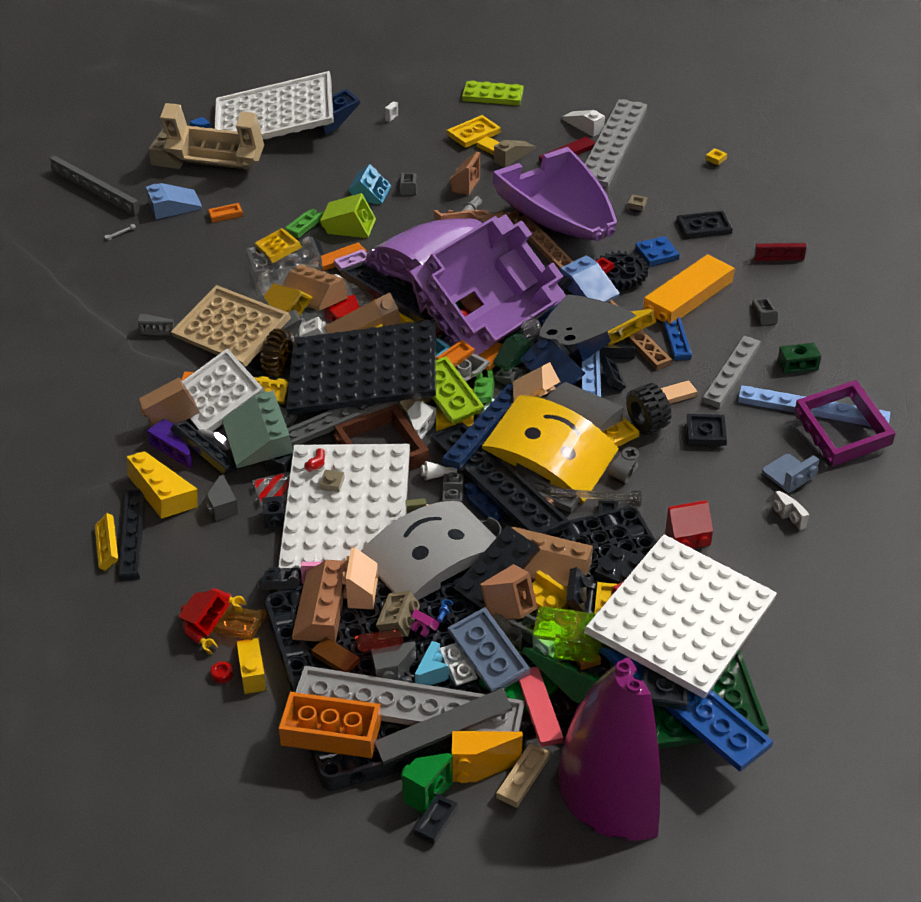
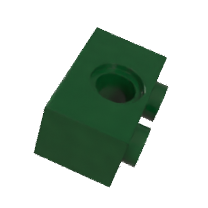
(799, 358)

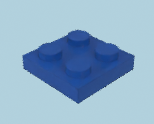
(657, 251)

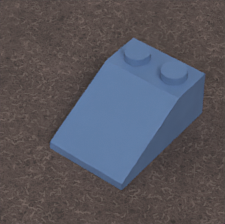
(171, 200)
(589, 280)

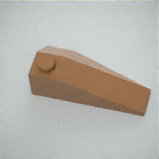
(375, 313)

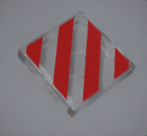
(272, 486)

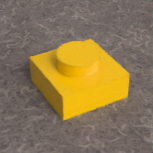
(716, 156)

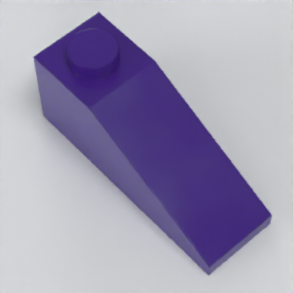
(169, 443)

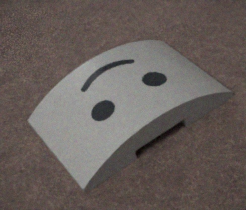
(428, 547)

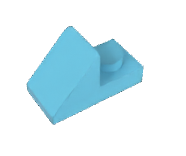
(431, 669)

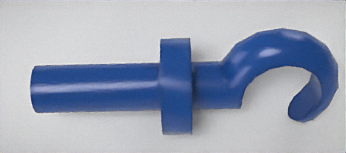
(443, 610)

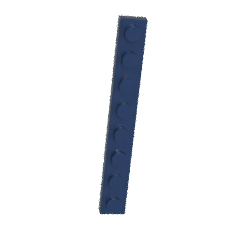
(479, 430)

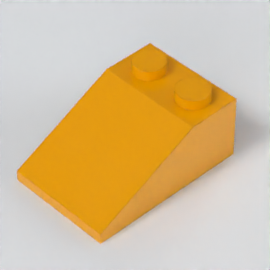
(483, 753)

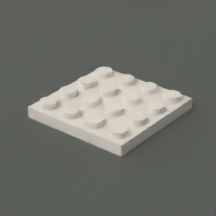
(220, 389)

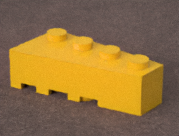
(160, 485)

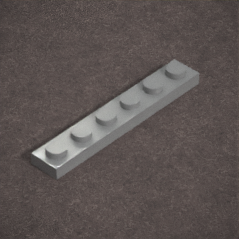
(731, 372)

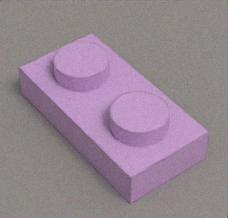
(350, 260)

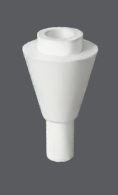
(431, 470)

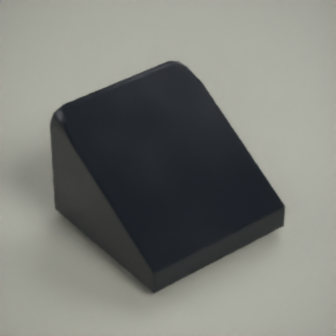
(255, 370)

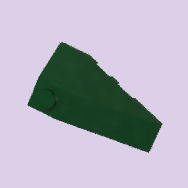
(565, 676)

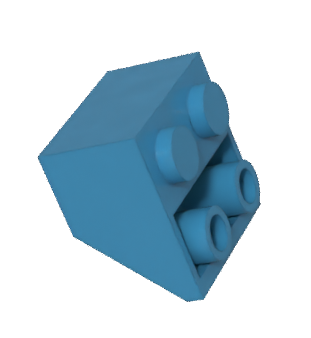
(370, 184)

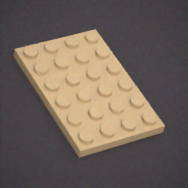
(231, 323)

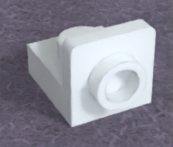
(312, 328)

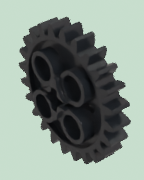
(627, 269)

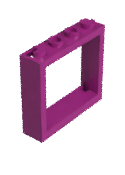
(852, 389)

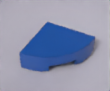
(200, 122)

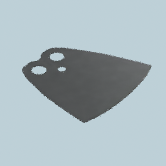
(586, 318)

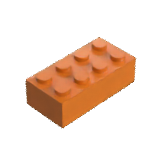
(330, 724)

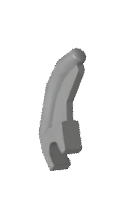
(216, 438)

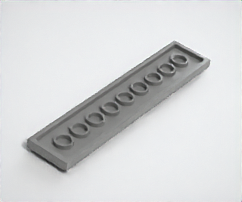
(615, 140)
(401, 700)

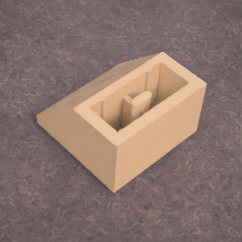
(536, 382)
(360, 580)

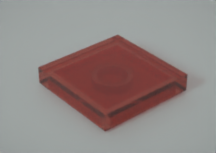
(379, 640)

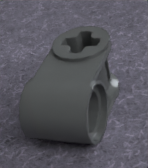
(624, 465)

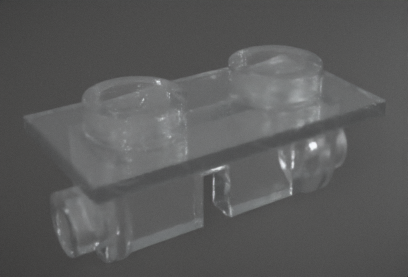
(531, 328)

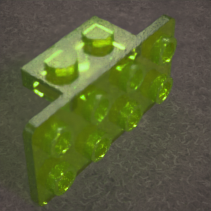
(567, 631)

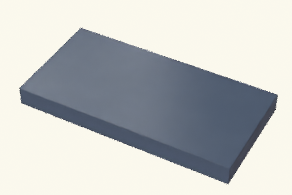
(489, 650)

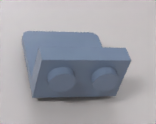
(790, 472)

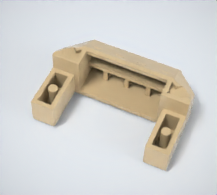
(211, 145)

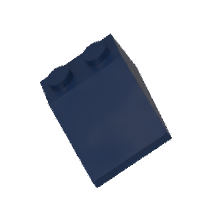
(343, 105)
(548, 351)

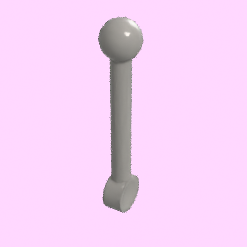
(109, 237)

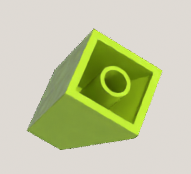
(348, 217)

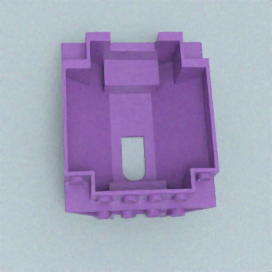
(501, 273)

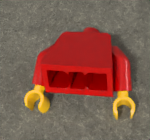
(204, 612)

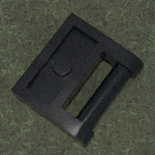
(276, 578)
(580, 591)

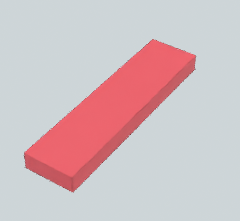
(540, 709)

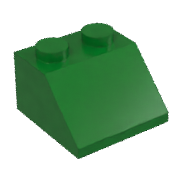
(426, 779)

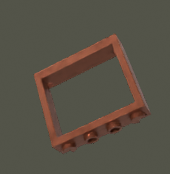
(388, 415)

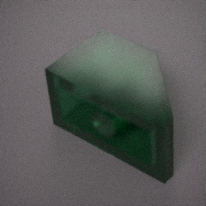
(512, 351)

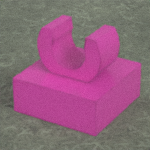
(425, 621)

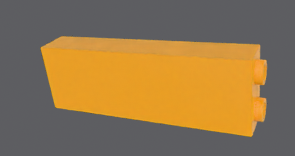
(689, 289)

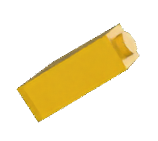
(287, 298)

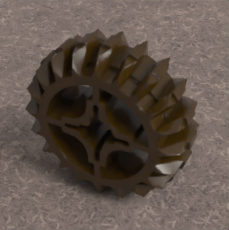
(277, 352)

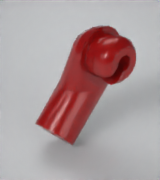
(316, 462)

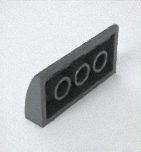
(588, 405)

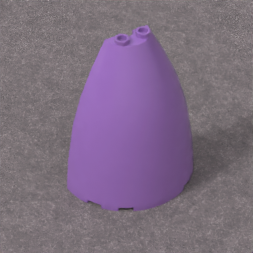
(559, 196)
(414, 246)

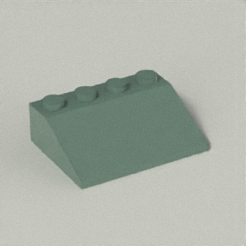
(257, 431)

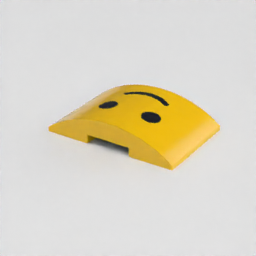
(552, 443)

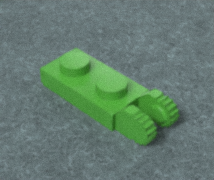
(304, 223)
(484, 387)

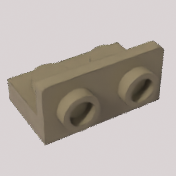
(398, 612)

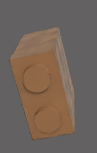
(170, 403)

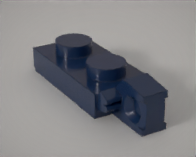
(483, 504)

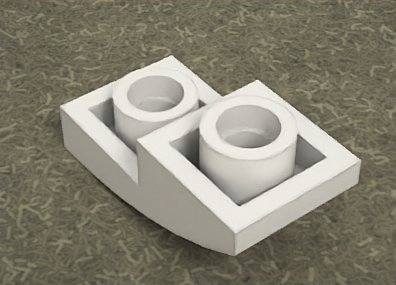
(790, 508)
(458, 665)

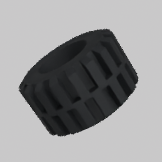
(648, 408)

